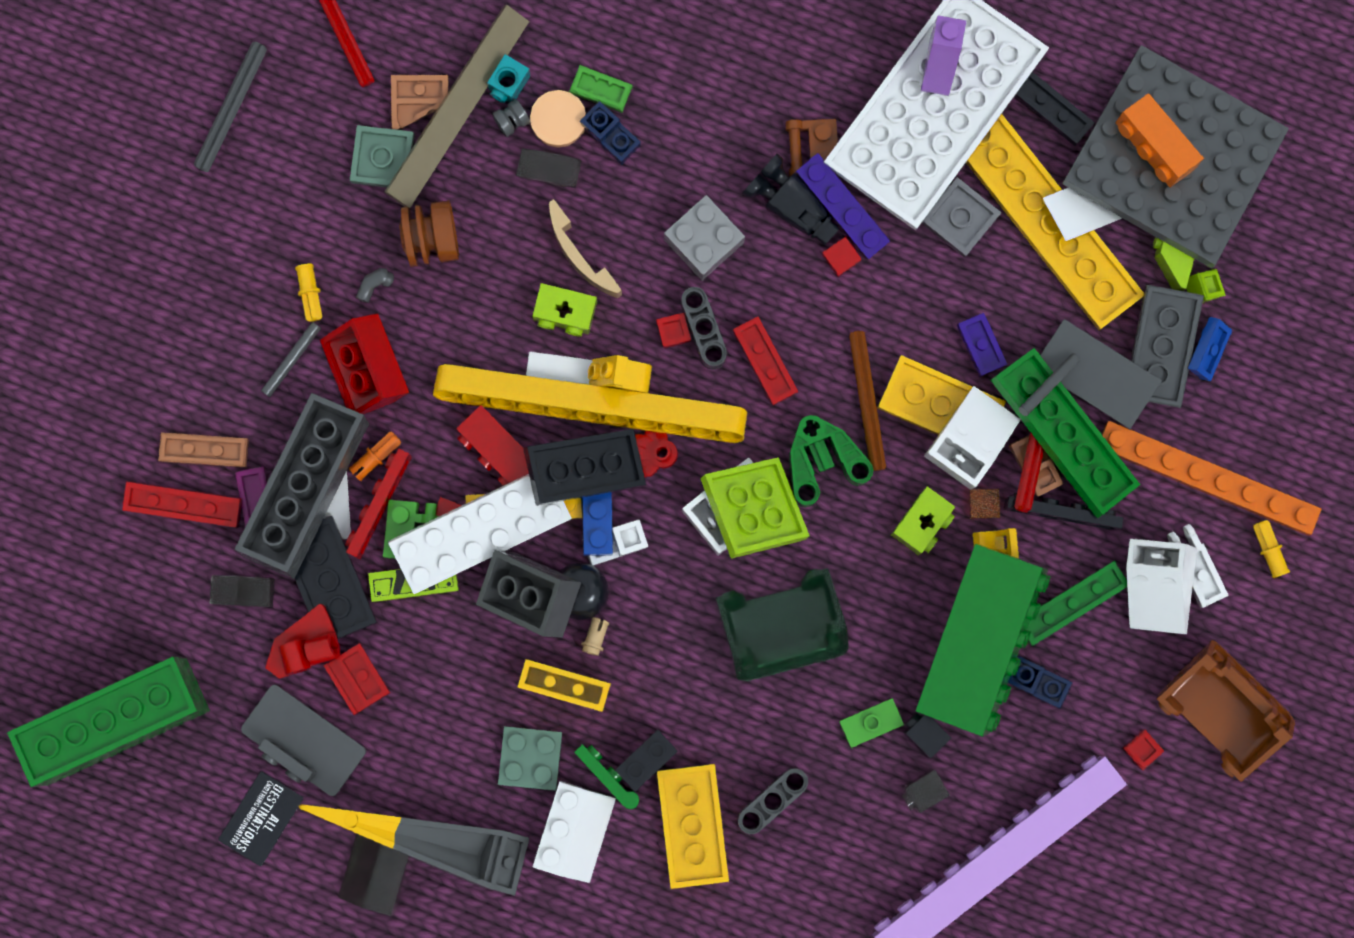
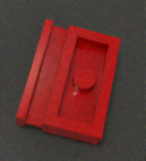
(357, 679)

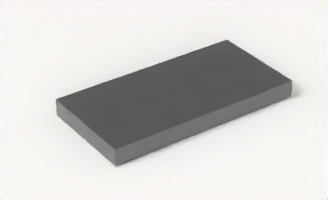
(1167, 340)
(1102, 374)

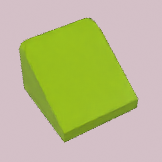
(1206, 284)

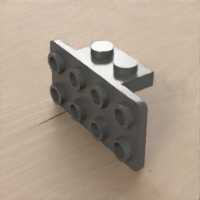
(302, 741)

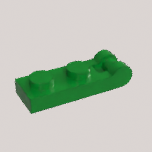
(608, 777)

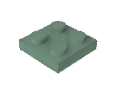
(379, 154)
(530, 758)

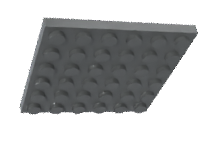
(1208, 202)

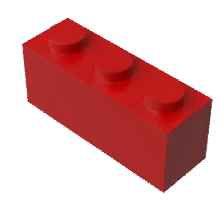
(494, 445)

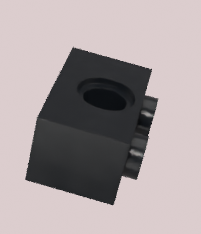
(646, 760)

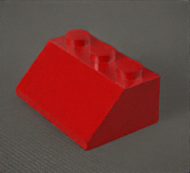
(364, 364)

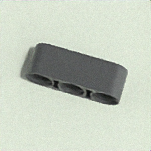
(703, 314)
(786, 796)

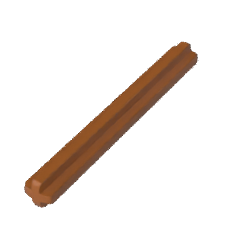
(867, 400)

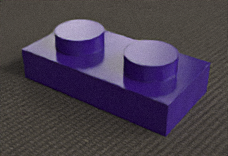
(981, 344)

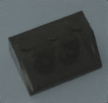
(374, 876)

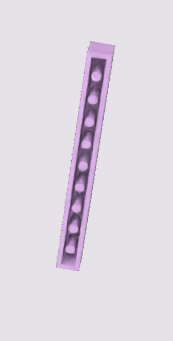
(1005, 853)

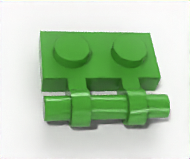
(403, 517)

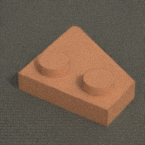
(416, 97)

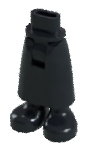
(793, 201)

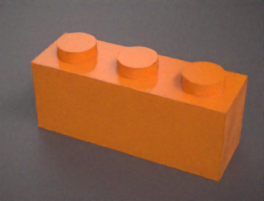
(1158, 140)

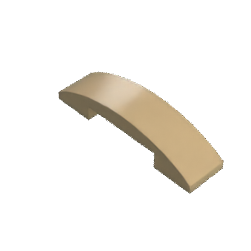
(601, 280)

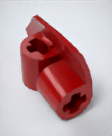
(304, 644)

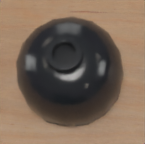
(592, 591)

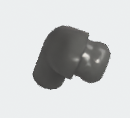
(371, 281)

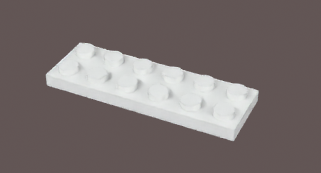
(473, 533)

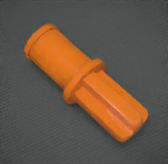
(375, 455)

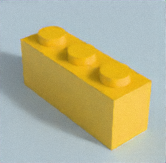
(564, 685)

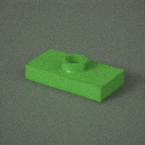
(601, 87)
(871, 723)

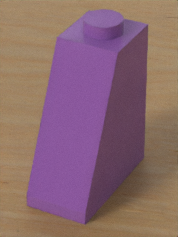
(943, 55)

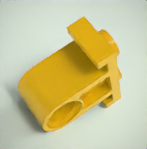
(620, 373)

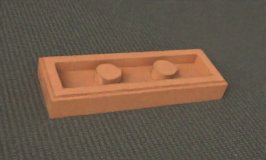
(203, 450)

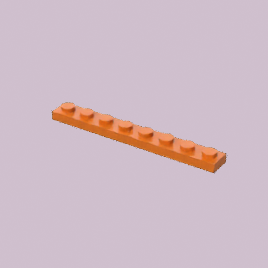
(1212, 479)

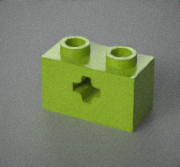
(579, 304)
(909, 529)

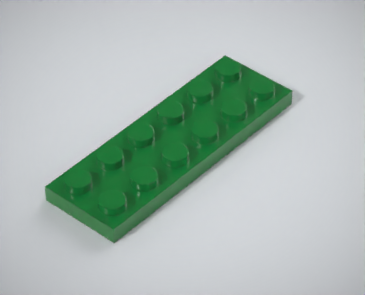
(1067, 435)

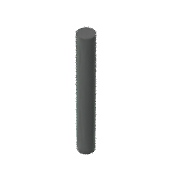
(291, 359)
(1049, 384)

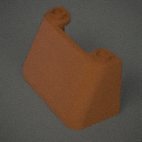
(1228, 710)

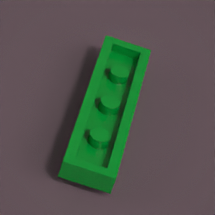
(1076, 601)

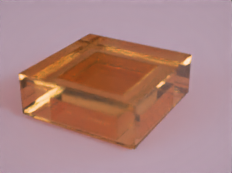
(984, 503)

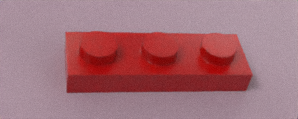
(765, 361)

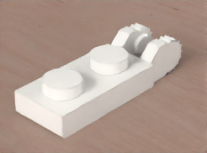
(1206, 582)

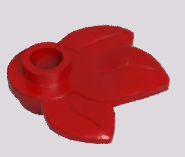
(649, 448)

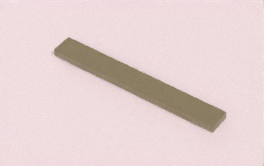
(456, 107)

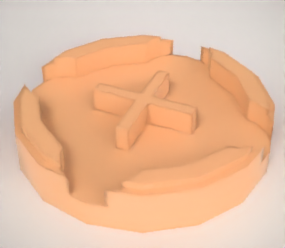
(557, 118)

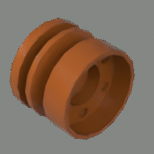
(429, 233)

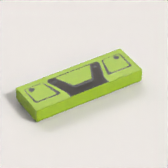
(393, 585)

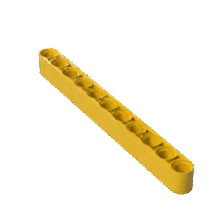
(590, 403)

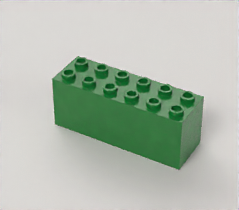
(983, 640)
(108, 721)

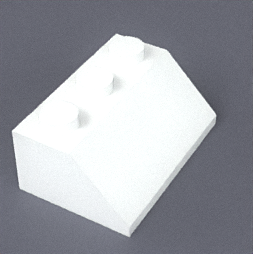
(574, 832)

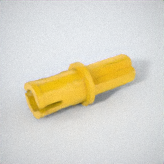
(309, 292)
(1270, 548)

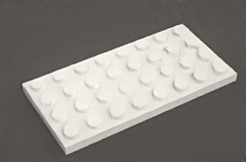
(914, 141)

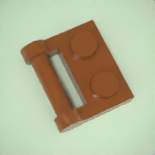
(821, 139)

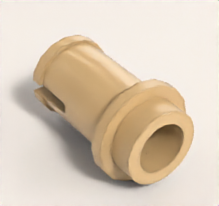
(595, 636)

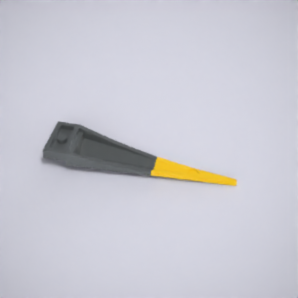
(471, 853)

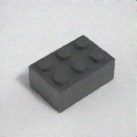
(528, 593)

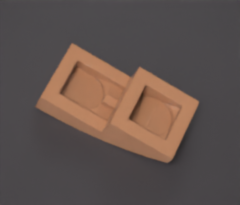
(1048, 474)

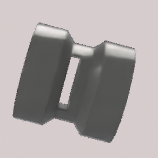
(516, 114)

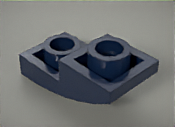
(610, 132)
(1041, 683)

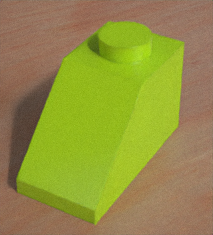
(1174, 264)

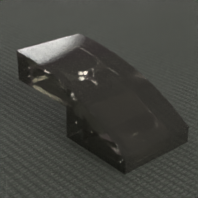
(549, 168)
(242, 591)

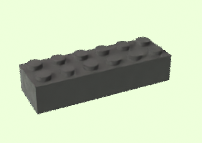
(302, 486)

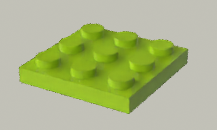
(754, 507)

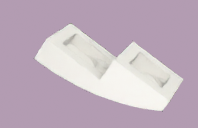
(626, 540)

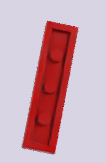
(383, 491)
(182, 504)

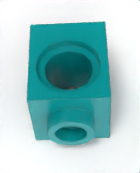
(508, 68)

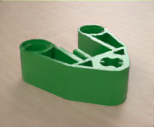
(844, 450)

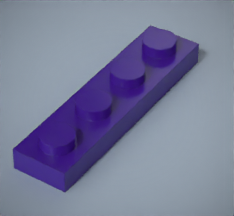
(842, 206)

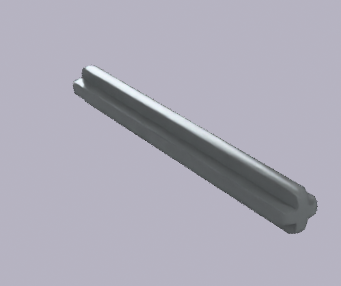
(230, 106)

